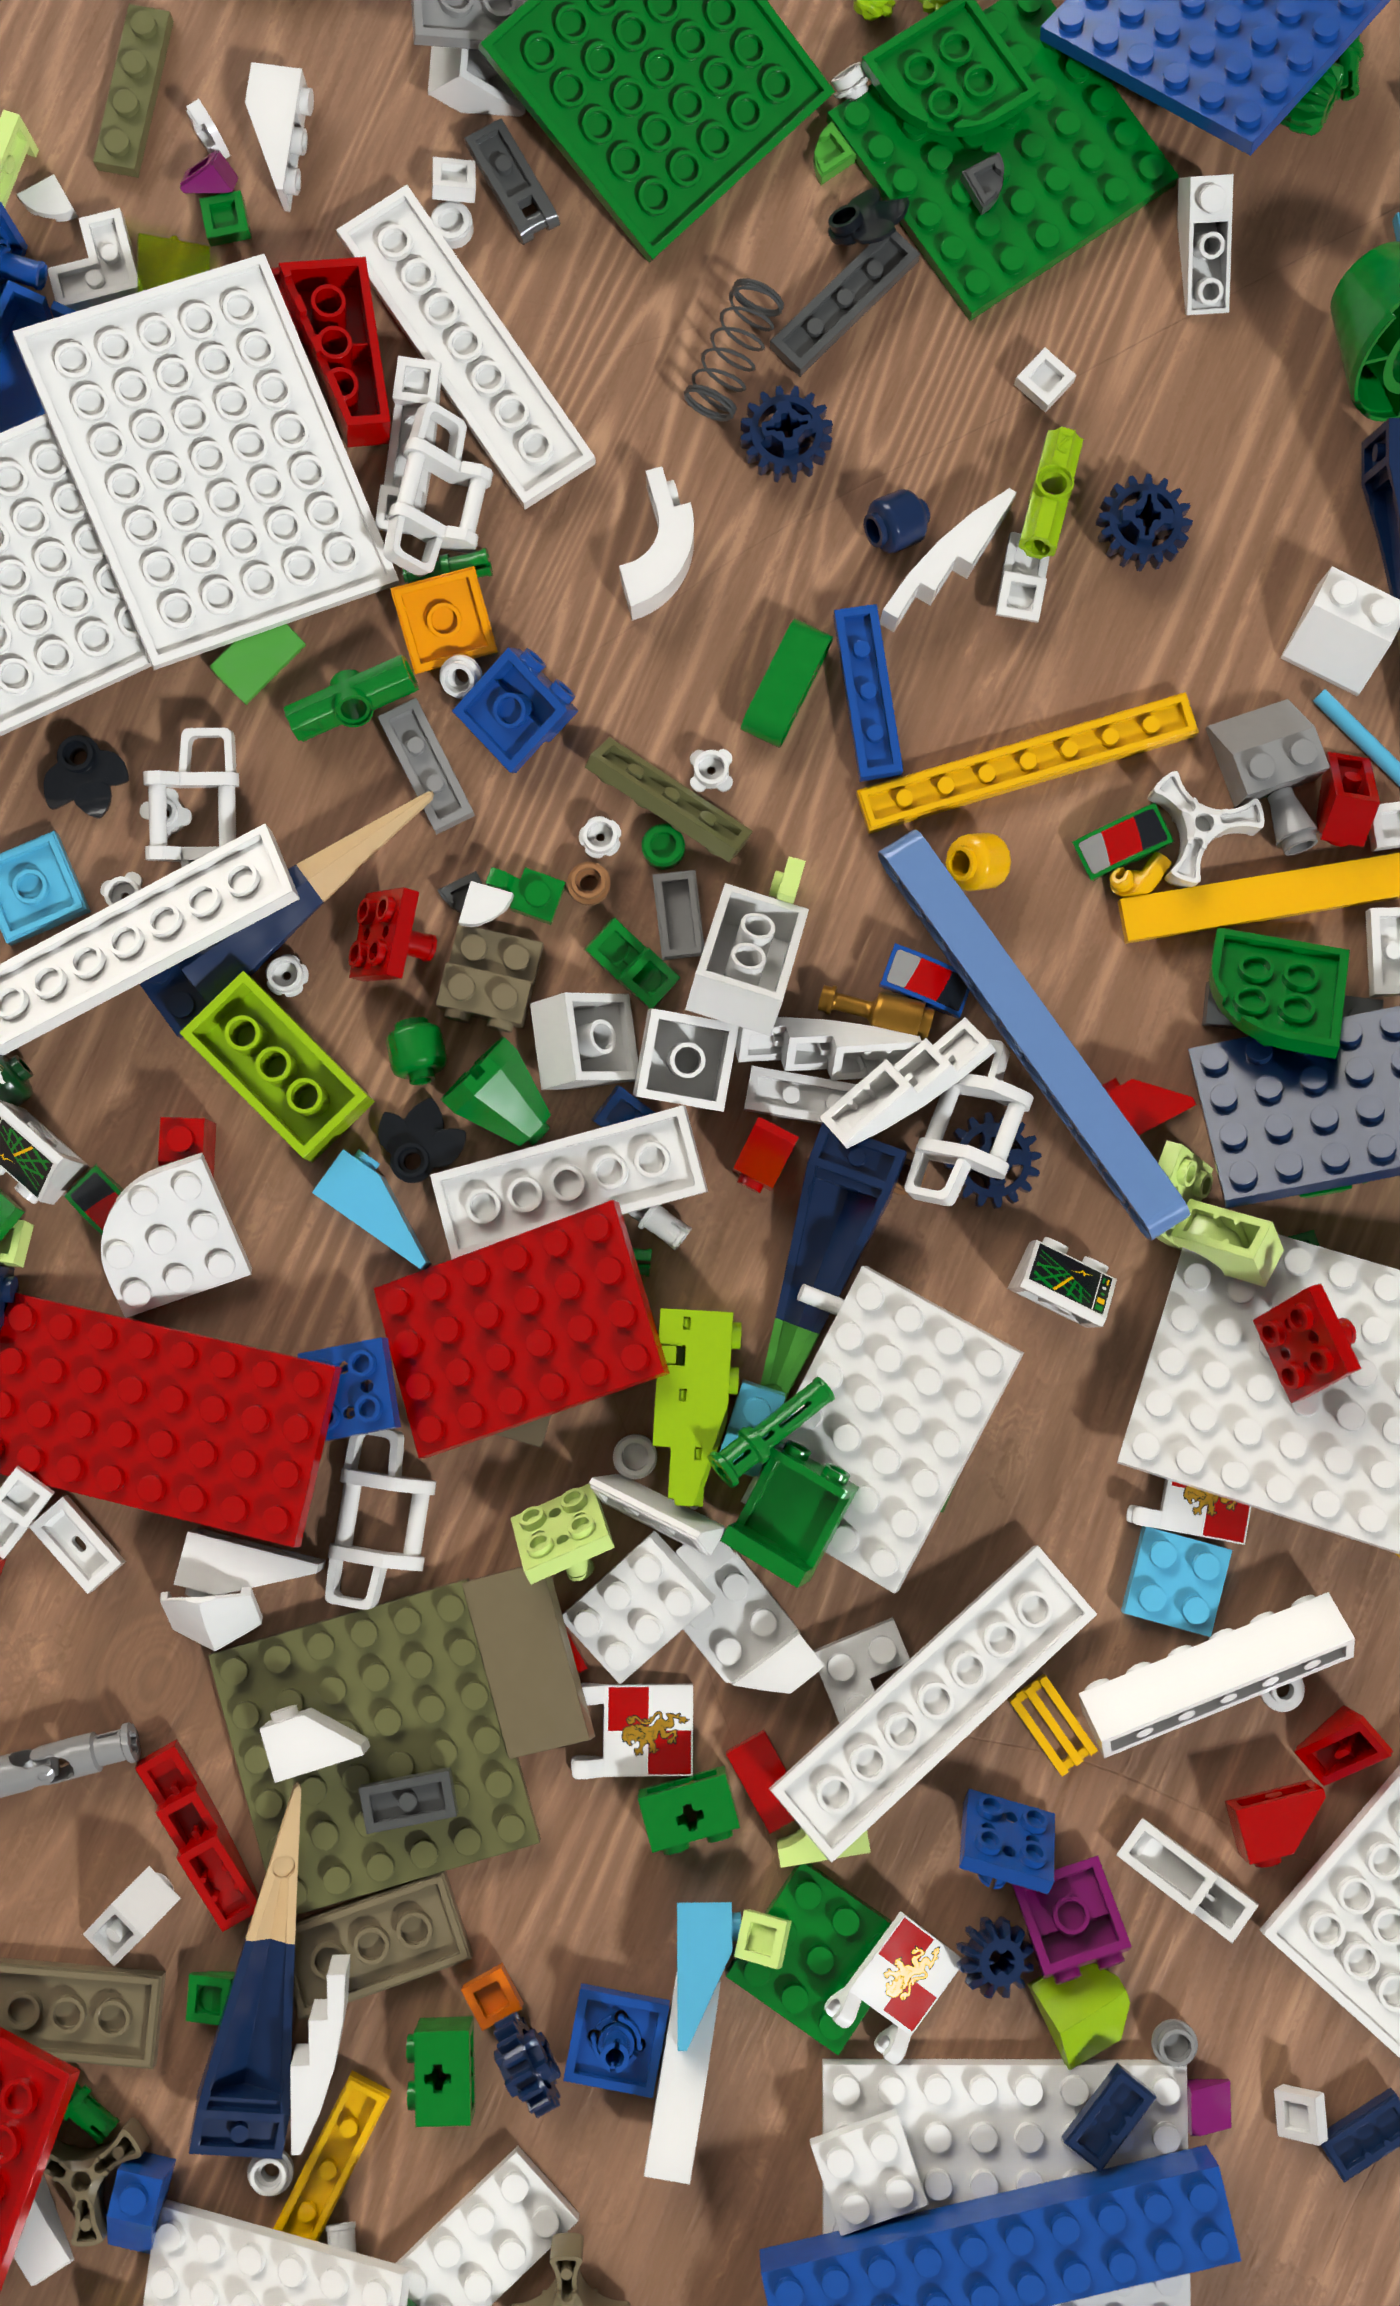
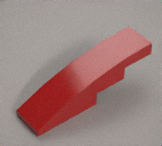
(199, 1834)

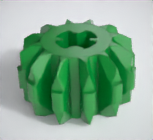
(1317, 104)

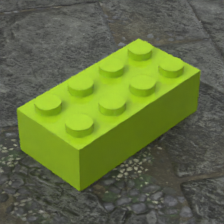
(277, 1067)

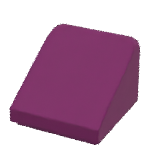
(210, 176)
(1208, 2106)

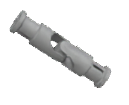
(84, 1752)

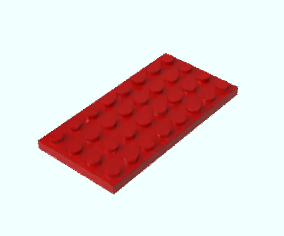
(163, 1418)

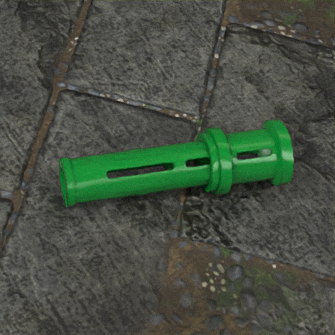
(750, 1440)

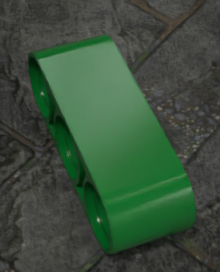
(786, 683)

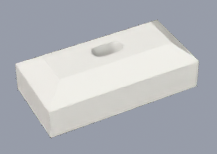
(58, 1531)

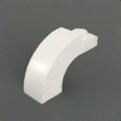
(662, 569)

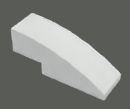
(1188, 1880)

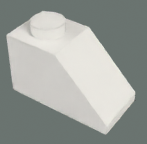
(307, 1742)
(132, 1915)

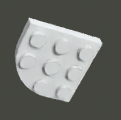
(170, 1238)

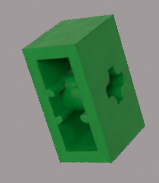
(707, 1793)
(436, 2099)

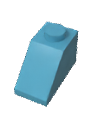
(751, 1407)

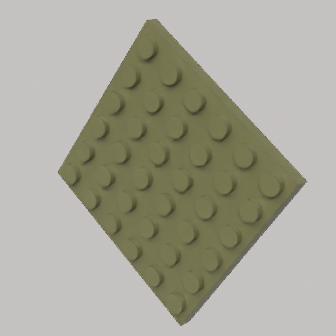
(422, 1699)

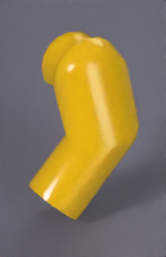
(1139, 882)

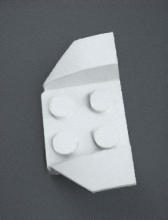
(745, 1628)

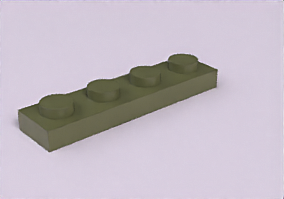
(133, 91)
(668, 799)

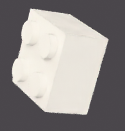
(685, 1059)

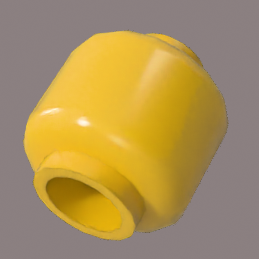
(978, 861)

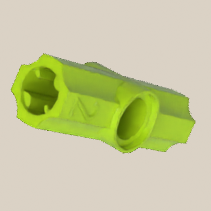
(1047, 510)

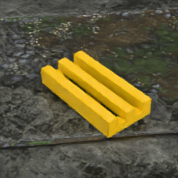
(1074, 1756)

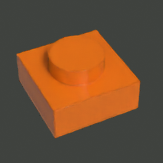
(492, 1996)

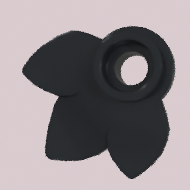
(866, 219)
(87, 782)
(420, 1134)

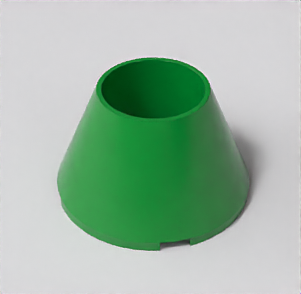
(1368, 331)

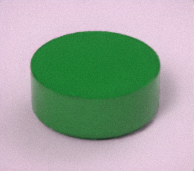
(663, 846)

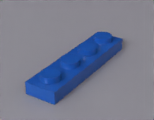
(868, 692)

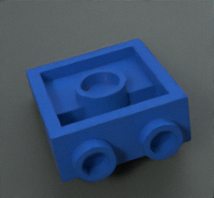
(516, 707)

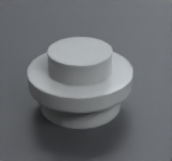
(1174, 2043)

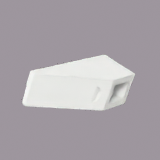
(278, 109)
(1205, 242)

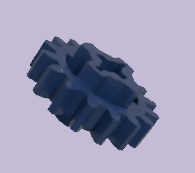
(803, 425)
(1126, 529)
(1021, 1157)
(527, 2064)

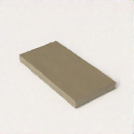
(528, 1662)
(390, 1939)
(84, 2010)

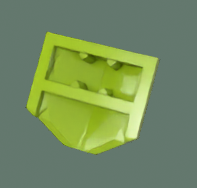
(1083, 2012)

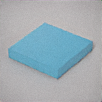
(38, 889)

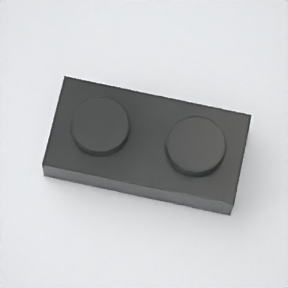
(408, 1800)

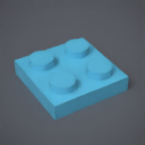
(1176, 1581)

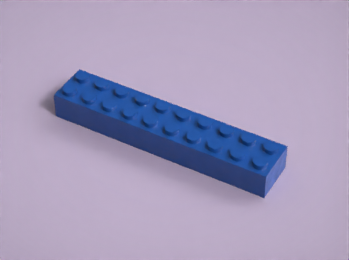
(1022, 2244)

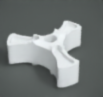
(1199, 826)

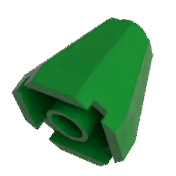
(500, 1096)

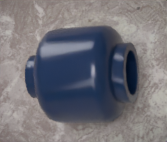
(896, 521)

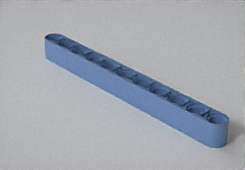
(1034, 1036)

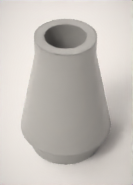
(1291, 823)

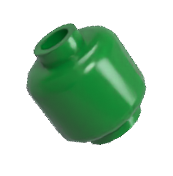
(416, 1050)

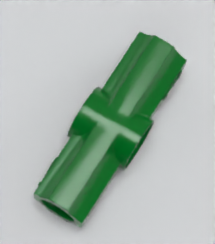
(351, 698)

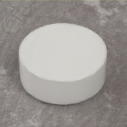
(454, 223)
(635, 1456)

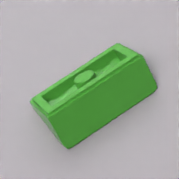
(256, 660)

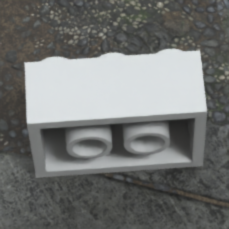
(747, 959)

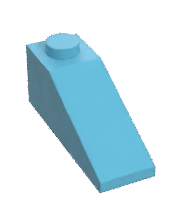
(367, 1199)
(703, 1951)

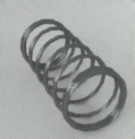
(764, 313)

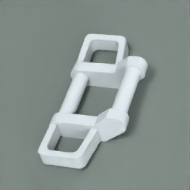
(449, 468)
(224, 781)
(965, 1156)
(343, 1549)

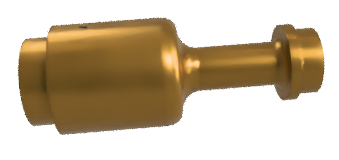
(886, 1011)

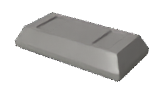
(678, 914)

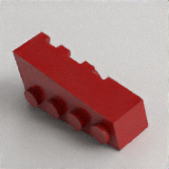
(339, 331)

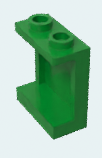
(791, 1513)

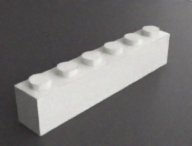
(1216, 1673)

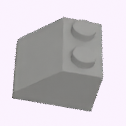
(1267, 751)

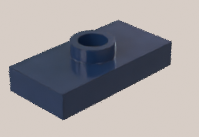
(1108, 2117)
(1364, 2135)

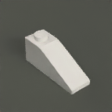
(224, 1564)

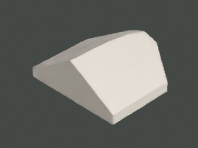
(213, 1619)

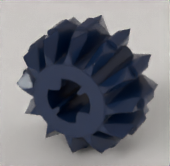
(1007, 1943)

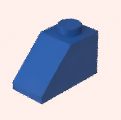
(138, 2200)

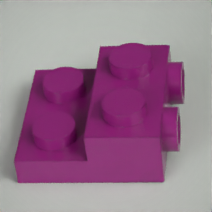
(1074, 1922)

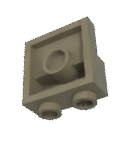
(489, 978)

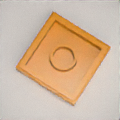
(444, 619)

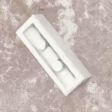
(658, 1512)

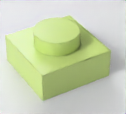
(786, 883)
(15, 1244)
(762, 1939)

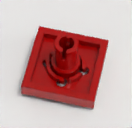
(387, 936)
(1315, 1339)

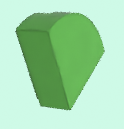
(831, 154)

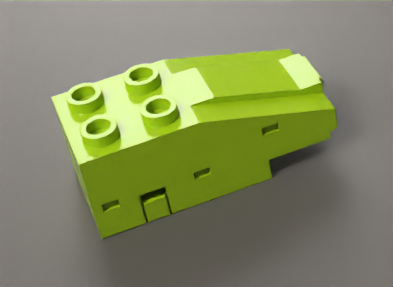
(695, 1395)

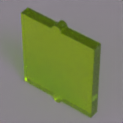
(168, 260)

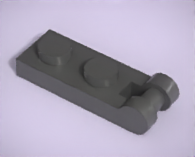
(511, 180)

